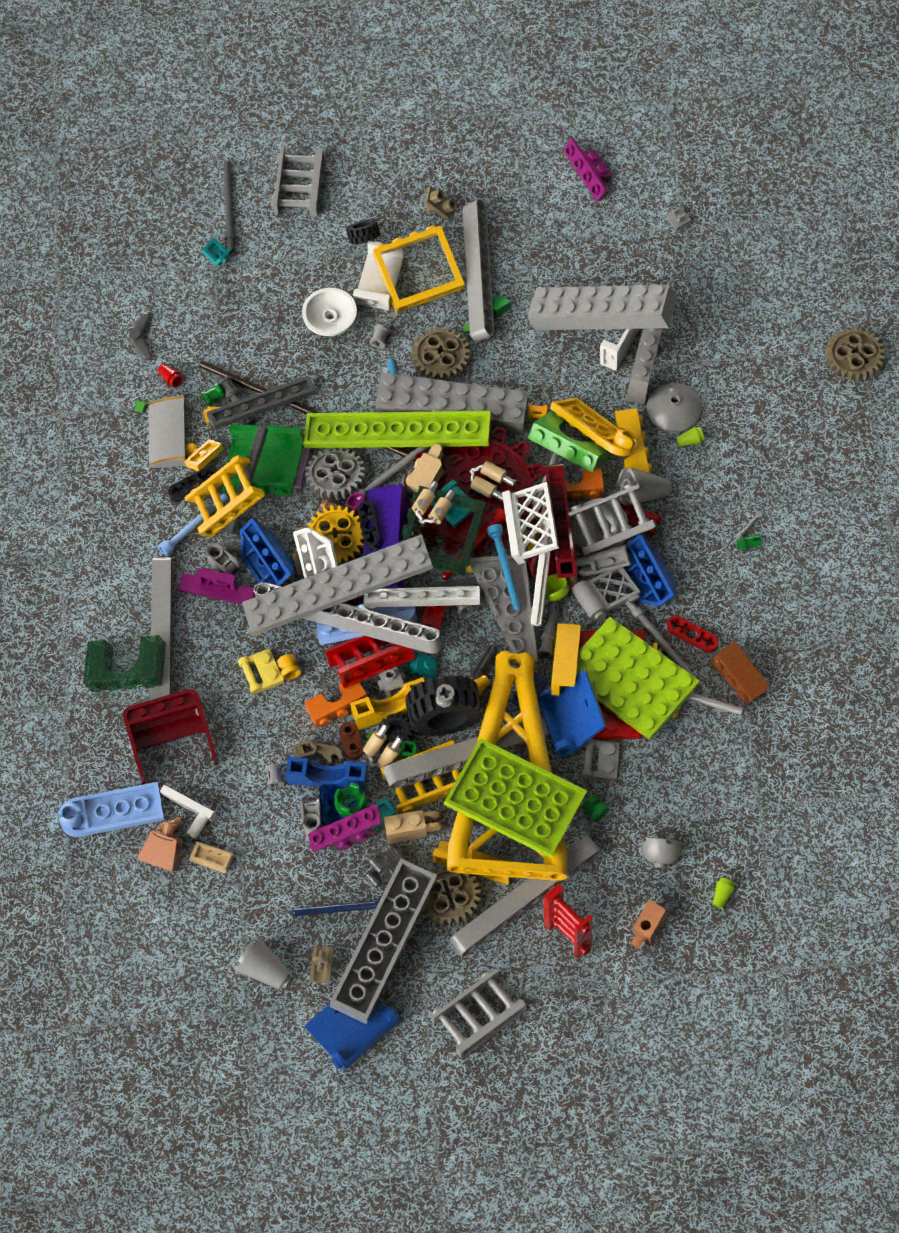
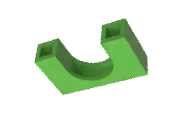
(548, 433)

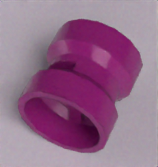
(354, 501)

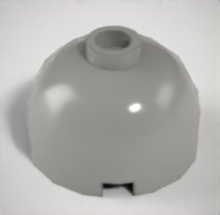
(661, 851)

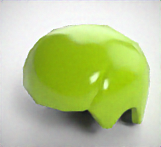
(556, 588)

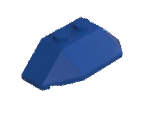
(264, 554)
(649, 572)

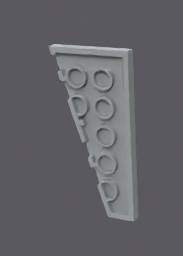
(514, 624)

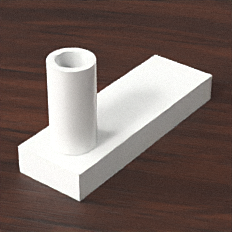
(201, 819)

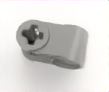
(224, 561)
(310, 815)

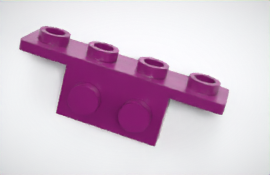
(589, 167)
(215, 586)
(347, 831)

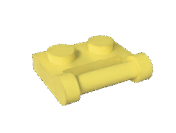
(267, 669)

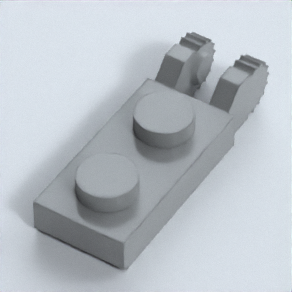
(604, 561)

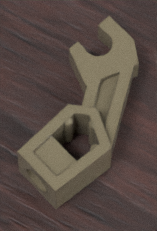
(318, 749)

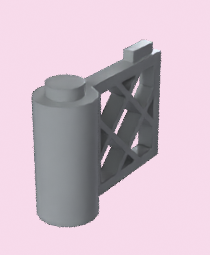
(594, 602)

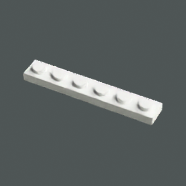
(423, 596)

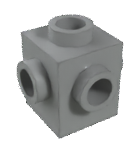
(391, 681)

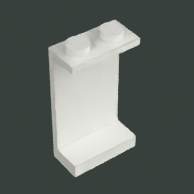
(371, 288)
(611, 354)

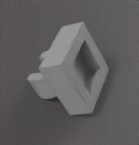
(678, 219)

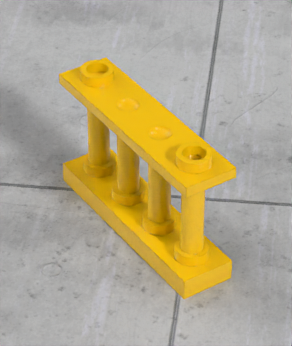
(237, 505)
(424, 798)

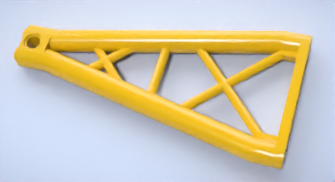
(459, 851)

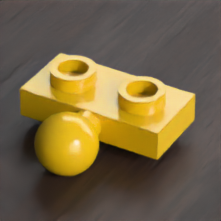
(200, 457)

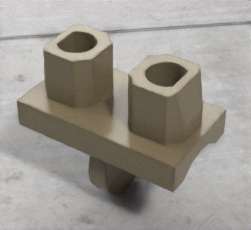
(436, 201)
(321, 964)

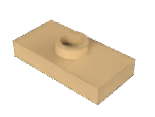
(211, 857)

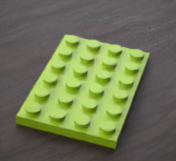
(634, 678)
(515, 797)

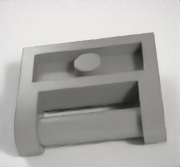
(606, 763)

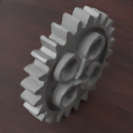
(335, 473)

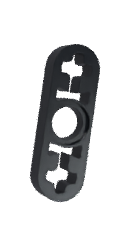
(194, 477)
(375, 530)

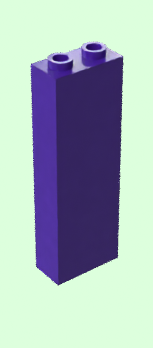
(392, 509)

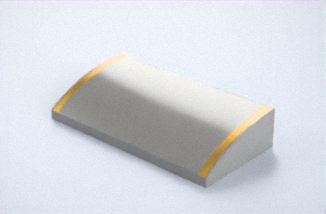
(167, 432)

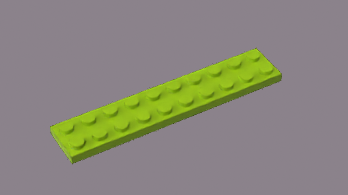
(397, 429)

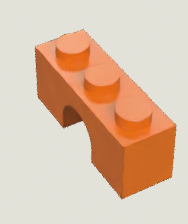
(589, 487)
(324, 712)

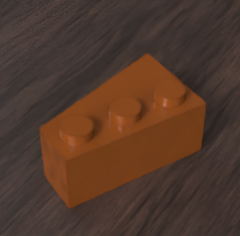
(739, 672)

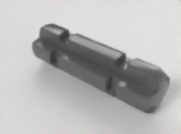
(483, 662)

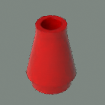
(171, 376)

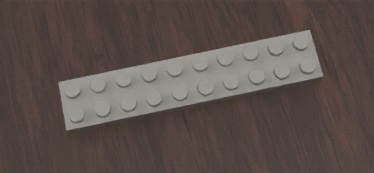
(337, 585)

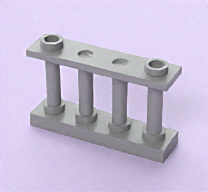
(312, 189)
(626, 530)
(497, 1020)

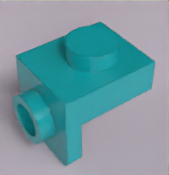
(216, 252)
(423, 665)

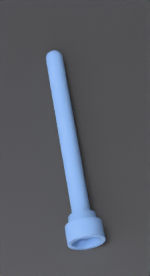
(167, 547)

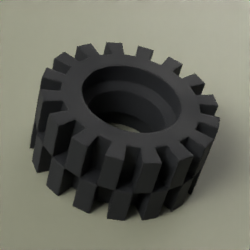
(363, 231)
(398, 722)

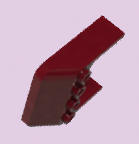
(165, 721)

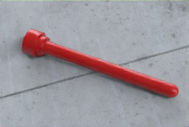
(498, 518)

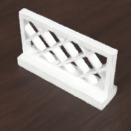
(516, 529)

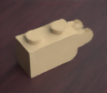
(426, 470)
(410, 825)

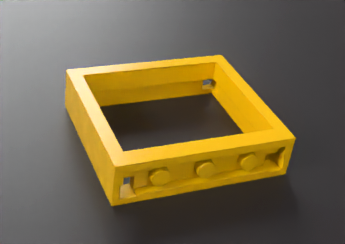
(428, 295)

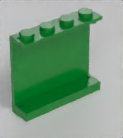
(278, 460)

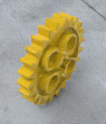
(334, 519)

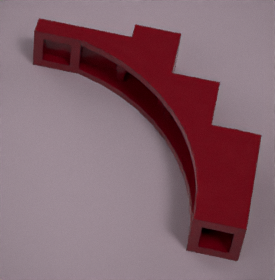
(564, 555)

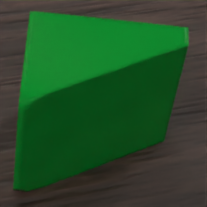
(501, 305)

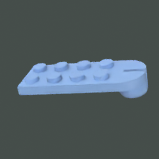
(330, 634)
(111, 810)

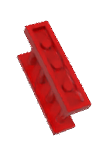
(365, 666)
(561, 916)

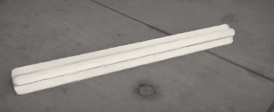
(541, 582)

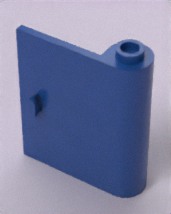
(572, 715)
(348, 1038)

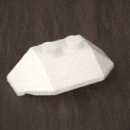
(314, 552)

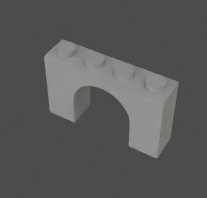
(643, 365)

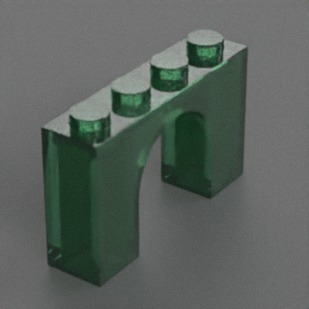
(145, 673)

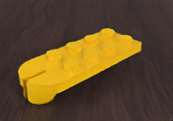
(596, 426)

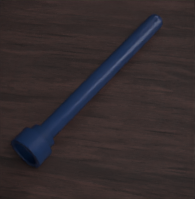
(336, 908)

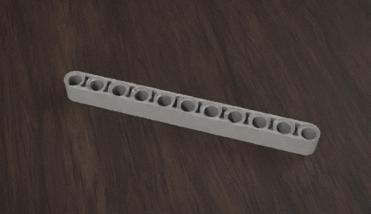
(372, 624)

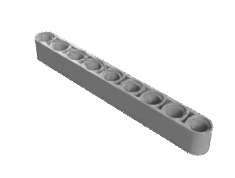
(478, 271)
(161, 617)
(446, 759)
(519, 900)

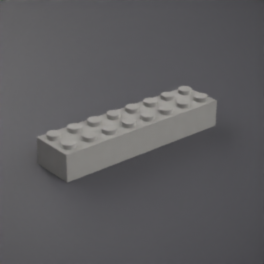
(602, 307)
(421, 394)
(383, 941)

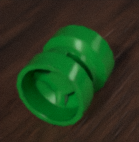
(595, 808)

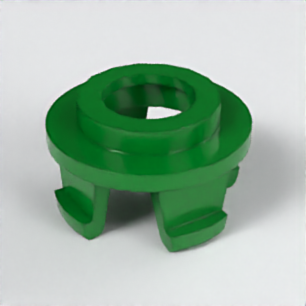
(352, 791)

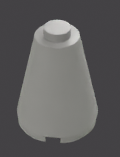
(652, 486)
(263, 965)

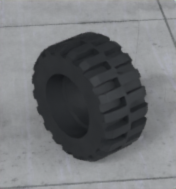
(433, 720)

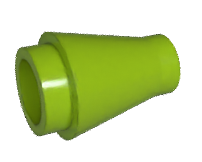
(691, 437)
(723, 891)

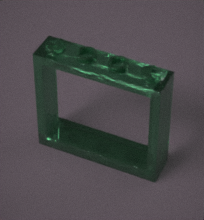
(443, 562)

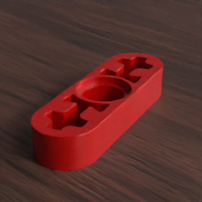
(691, 627)

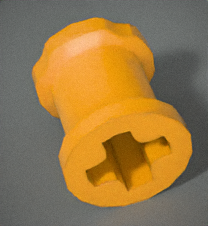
(534, 411)

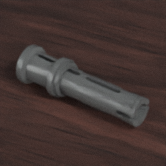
(234, 394)
(548, 638)

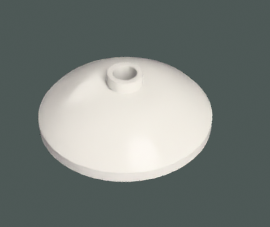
(326, 304)

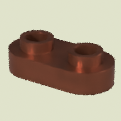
(351, 739)

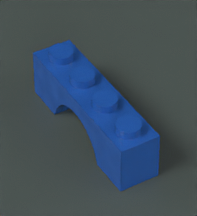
(305, 772)

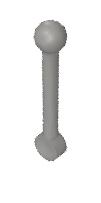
(758, 515)

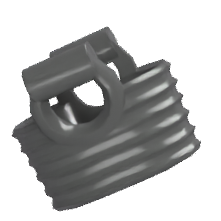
(383, 860)

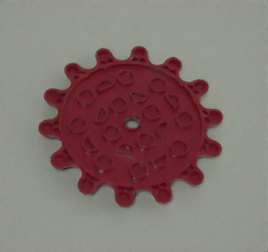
(457, 466)

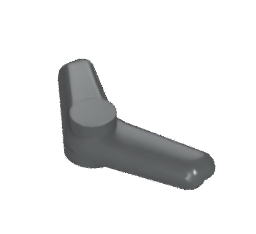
(136, 336)

